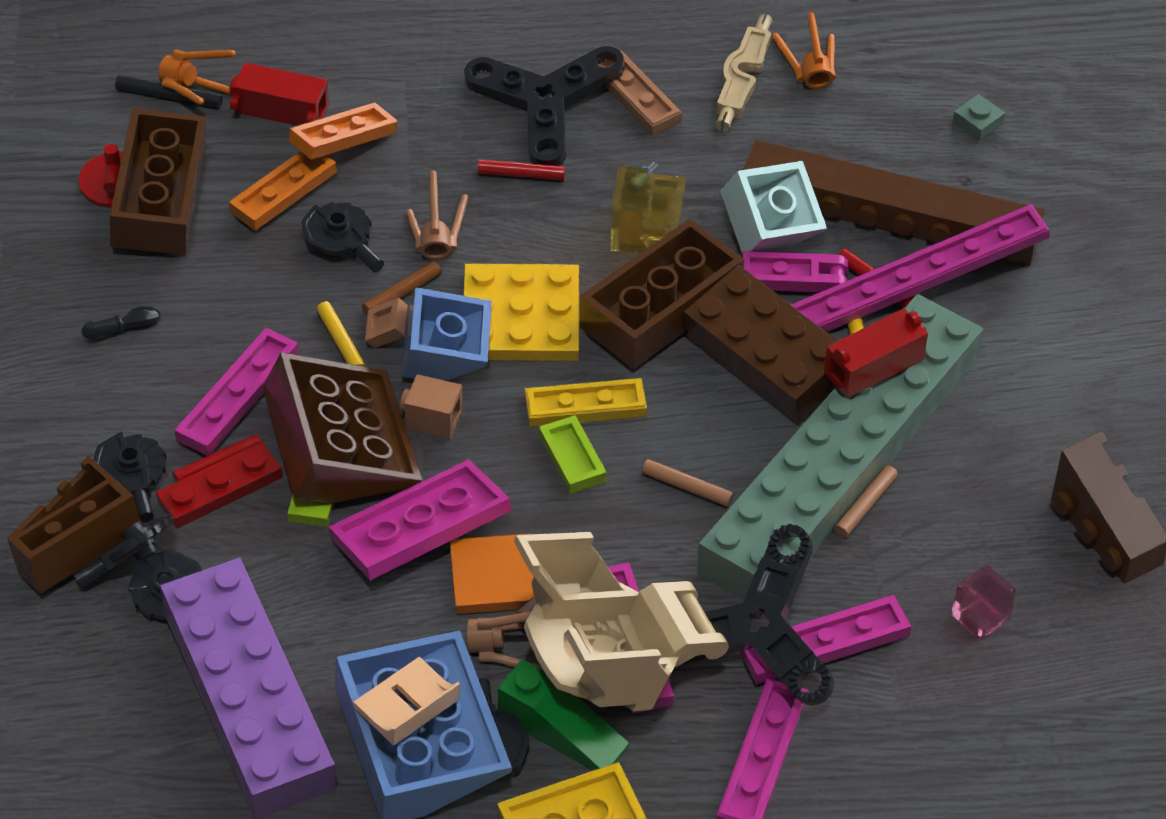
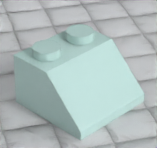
(772, 207)

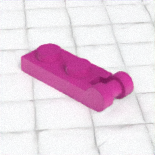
(796, 270)

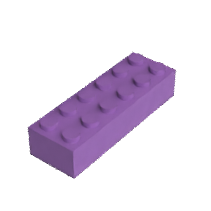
(248, 688)

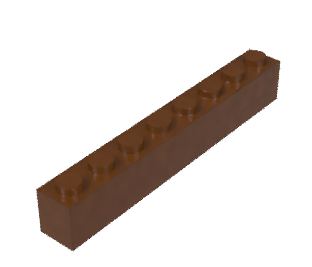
(891, 199)

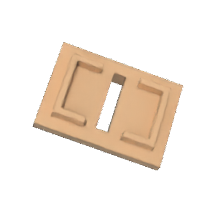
(420, 686)

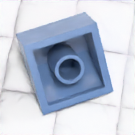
(445, 335)

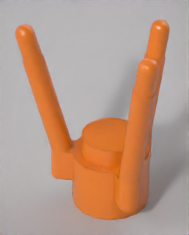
(816, 68)
(177, 72)

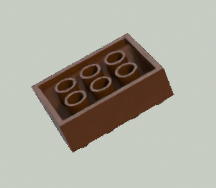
(338, 429)

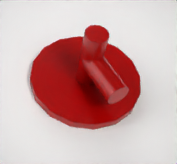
(100, 176)

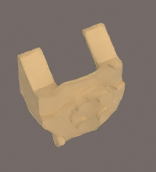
(603, 635)

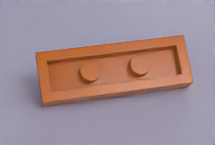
(342, 130)
(281, 189)

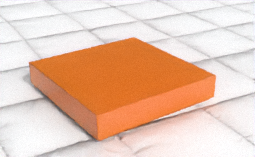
(489, 575)

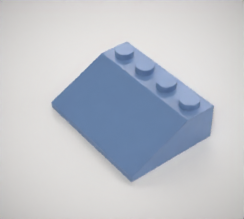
(442, 757)

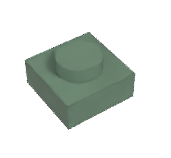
(979, 117)

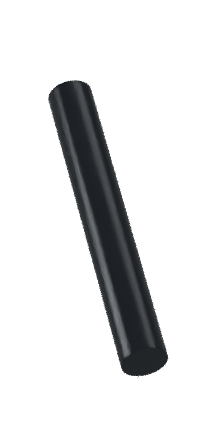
(155, 89)

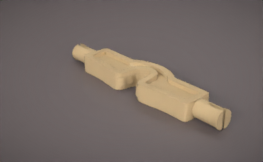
(736, 82)

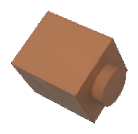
(432, 406)

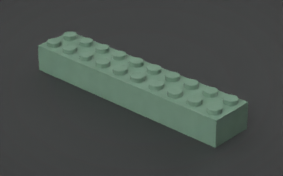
(838, 453)

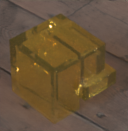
(644, 208)

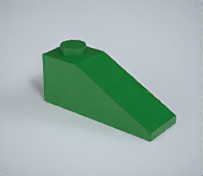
(559, 718)

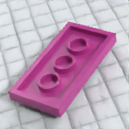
(419, 519)

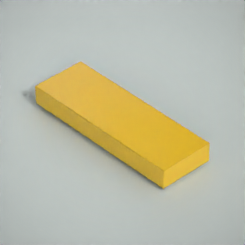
(587, 401)

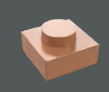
(386, 322)

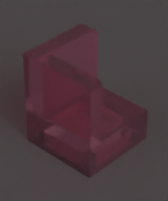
(983, 602)

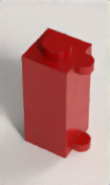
(278, 95)
(876, 352)

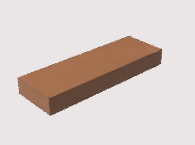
(643, 98)

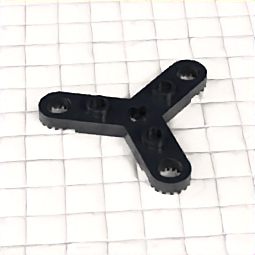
(565, 84)
(773, 595)

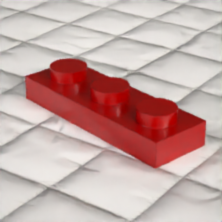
(219, 484)

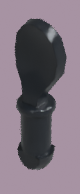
(136, 317)

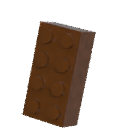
(158, 181)
(645, 300)
(763, 343)

